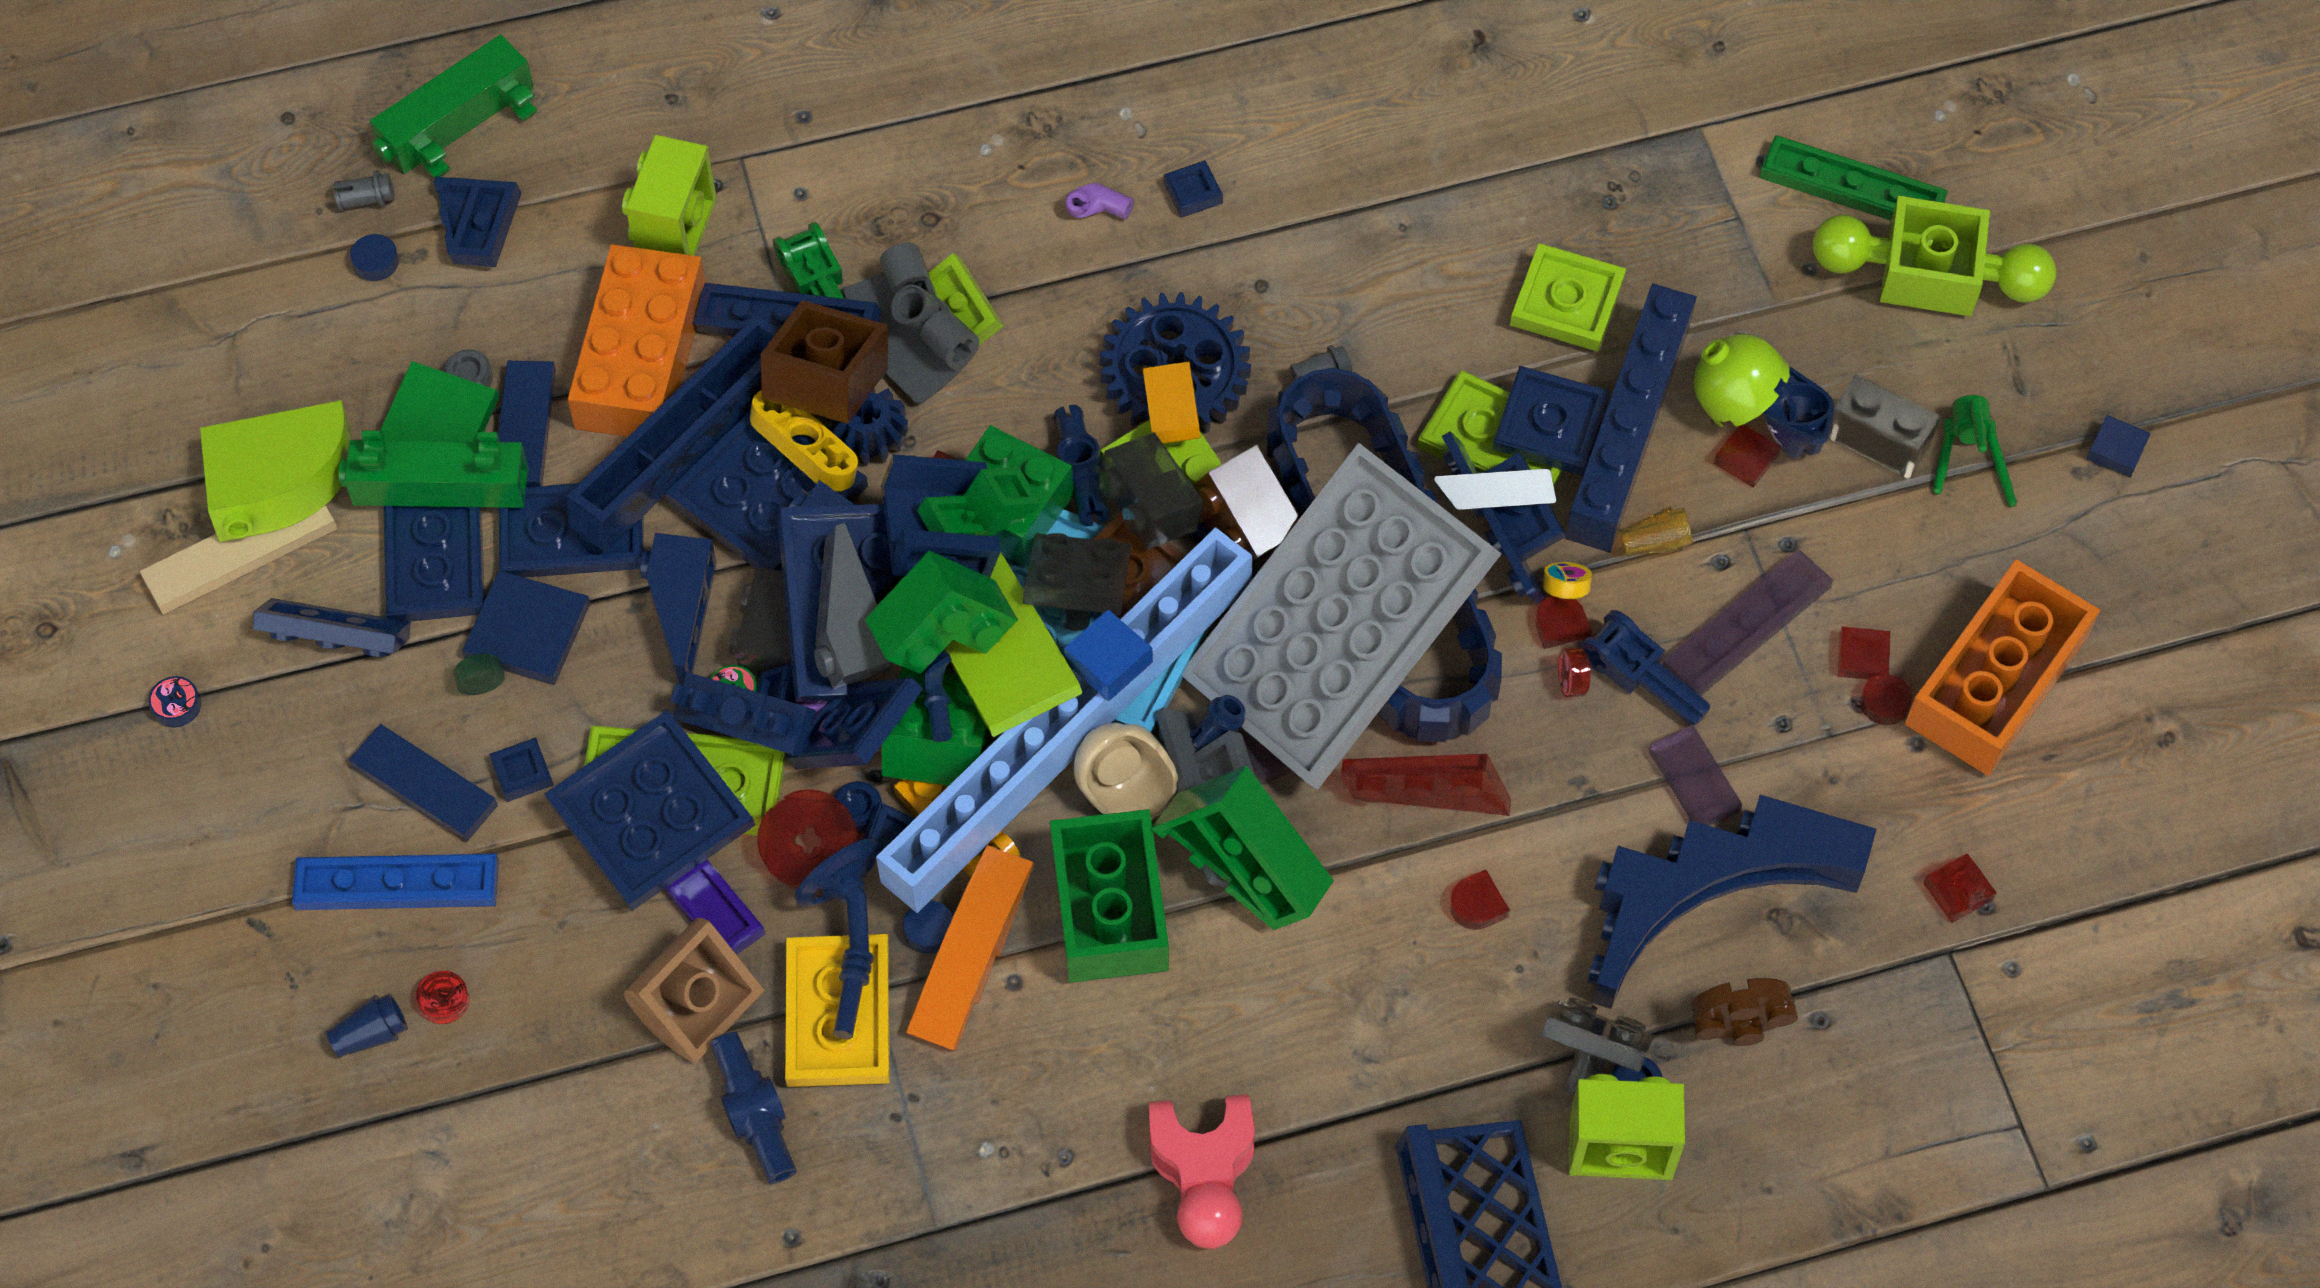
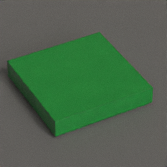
(438, 407)

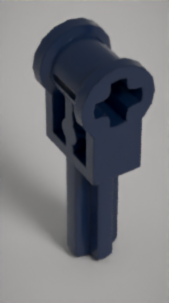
(1635, 659)

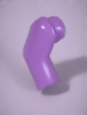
(1096, 199)

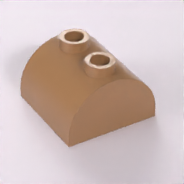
(693, 991)

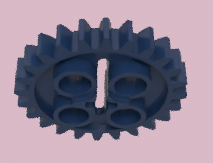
(1199, 335)

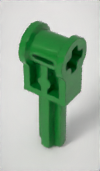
(810, 262)

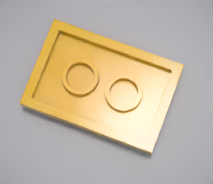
(812, 1003)

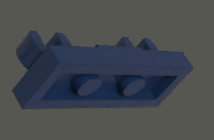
(742, 714)

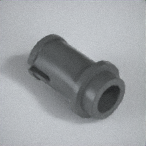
(364, 191)
(1332, 358)

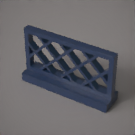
(1436, 1221)

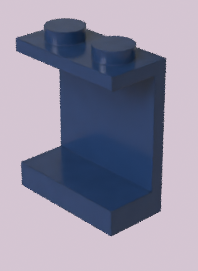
(904, 489)

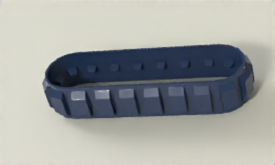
(1357, 398)

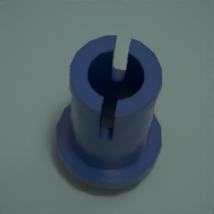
(1223, 715)

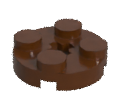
(1743, 1012)

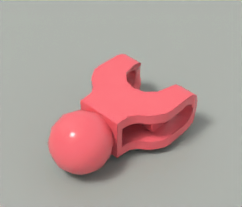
(1204, 1168)

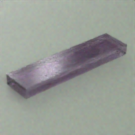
(1748, 623)

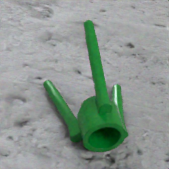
(1973, 425)

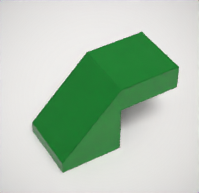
(990, 504)

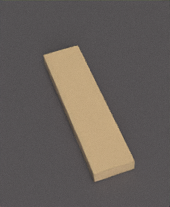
(216, 563)

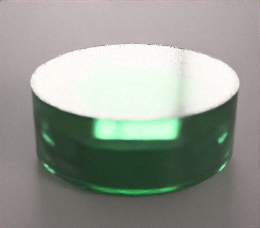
(478, 674)

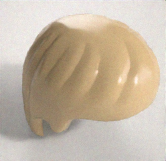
(1124, 770)

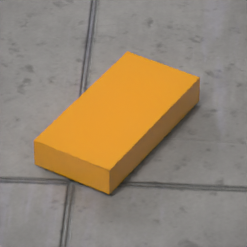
(1171, 402)

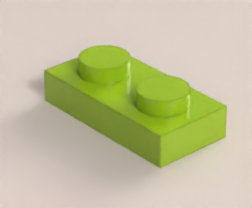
(964, 297)

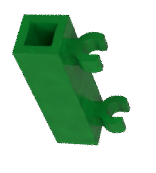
(452, 105)
(435, 472)

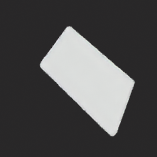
(1498, 488)

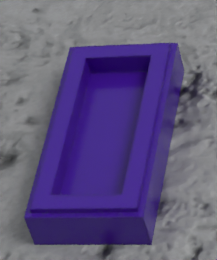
(708, 896)

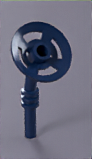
(842, 879)

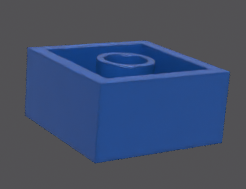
(1108, 655)

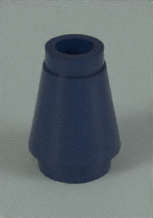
(368, 1026)

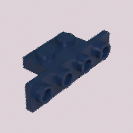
(1514, 529)

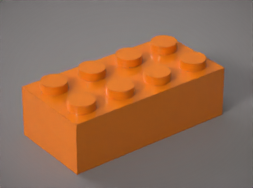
(636, 339)
(2002, 667)

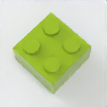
(670, 197)
(1626, 1128)

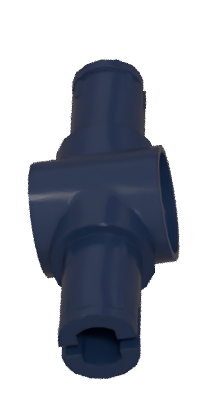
(1084, 455)
(753, 1107)

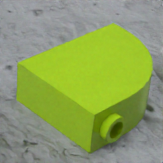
(273, 468)

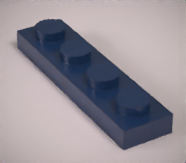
(729, 308)

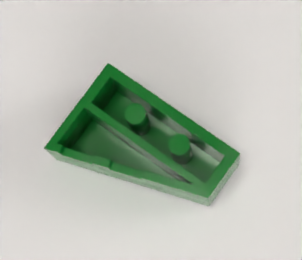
(1249, 844)

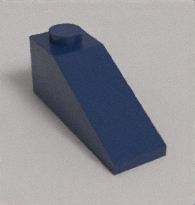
(680, 586)

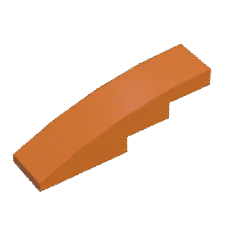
(970, 947)

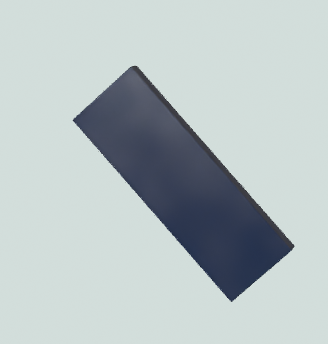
(528, 411)
(423, 782)

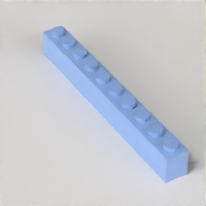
(1037, 750)

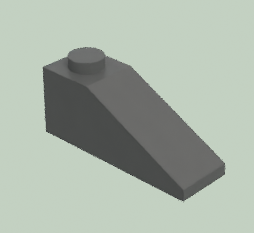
(843, 639)

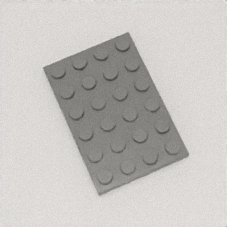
(1340, 614)

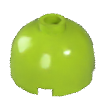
(1738, 378)

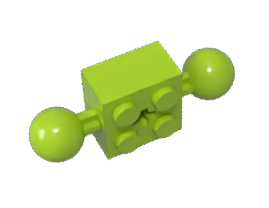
(1934, 257)

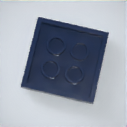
(739, 490)
(649, 810)

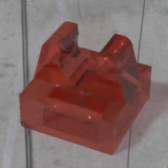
(1959, 888)

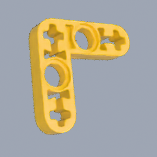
(781, 427)

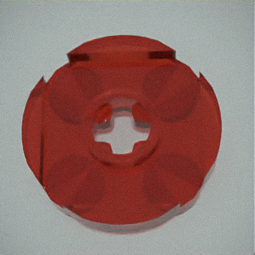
(791, 819)

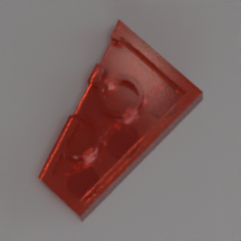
(1435, 781)

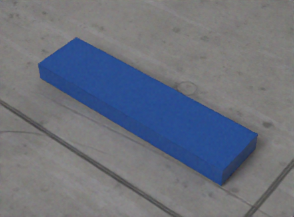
(395, 881)

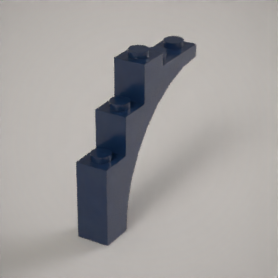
(1772, 847)

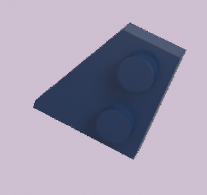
(476, 217)

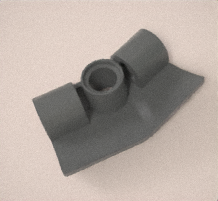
(922, 347)

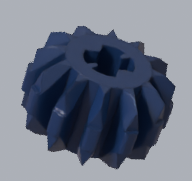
(875, 427)

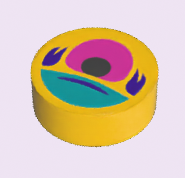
(1567, 580)

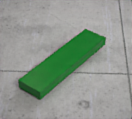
(1841, 178)

